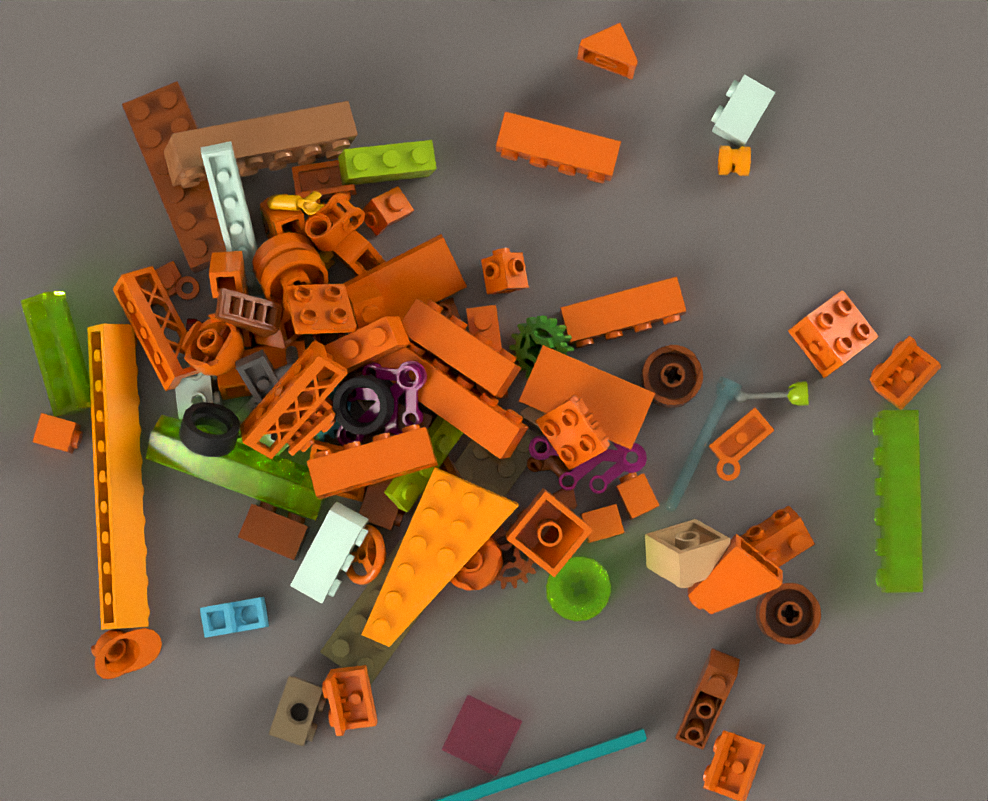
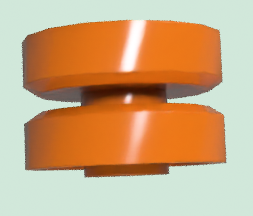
(287, 261)

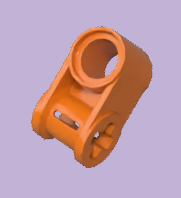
(334, 222)

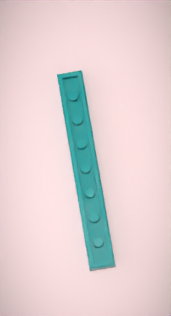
(547, 767)

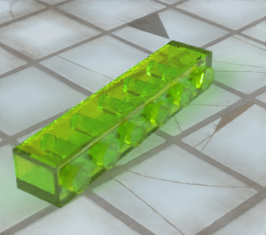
(242, 470)
(899, 501)

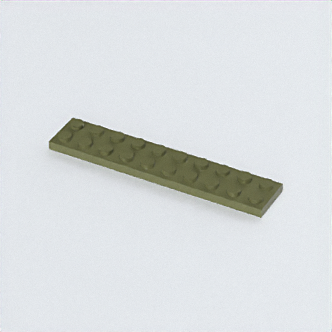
(475, 465)

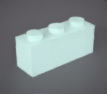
(330, 553)

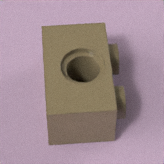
(284, 724)

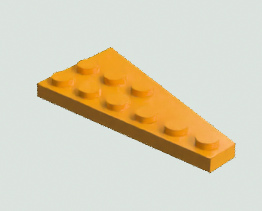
(441, 538)

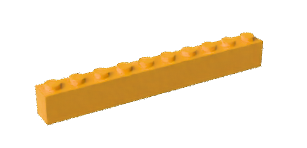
(118, 476)

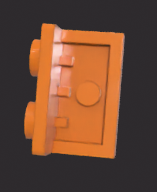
(320, 177)
(904, 373)
(320, 420)
(780, 536)
(349, 699)
(733, 766)

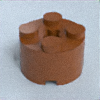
(687, 370)
(800, 626)

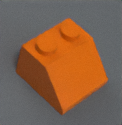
(548, 532)

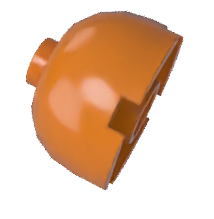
(213, 346)

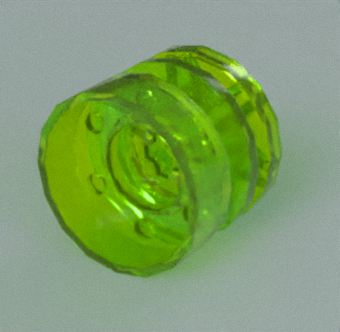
(586, 605)

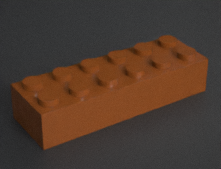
(189, 209)

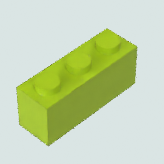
(387, 162)

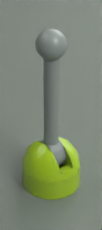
(796, 394)

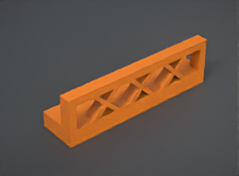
(147, 326)
(282, 395)

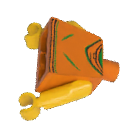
(283, 214)

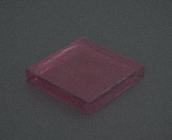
(482, 735)

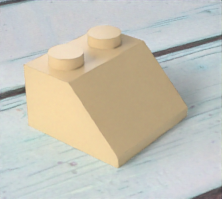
(685, 552)

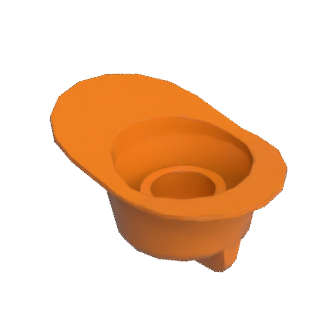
(125, 652)

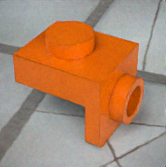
(386, 210)

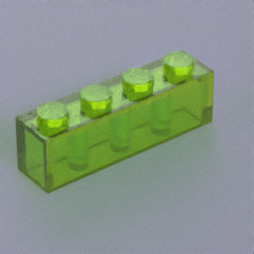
(58, 352)

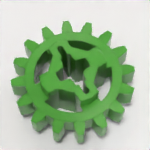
(533, 337)

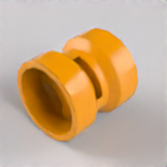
(734, 160)

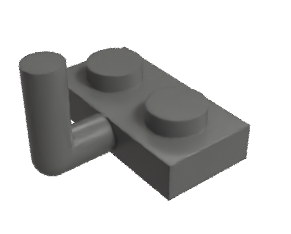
(260, 374)

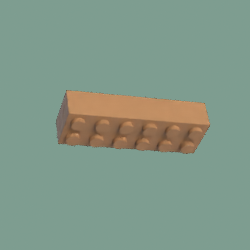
(264, 142)

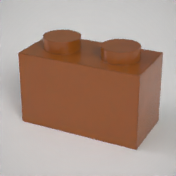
(274, 531)

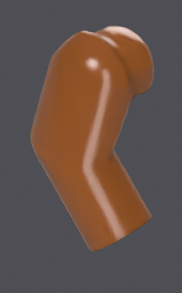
(552, 463)

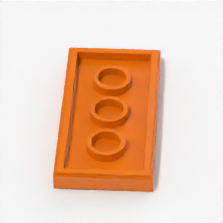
(413, 275)
(613, 401)

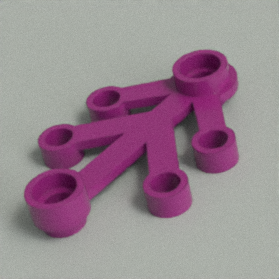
(403, 384)
(609, 455)

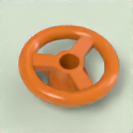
(371, 554)

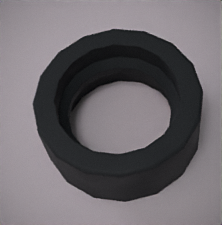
(342, 413)
(204, 443)

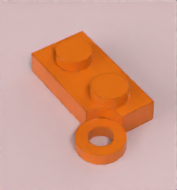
(172, 282)
(739, 441)

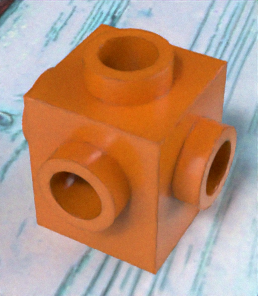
(504, 272)

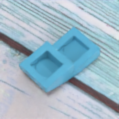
(234, 617)

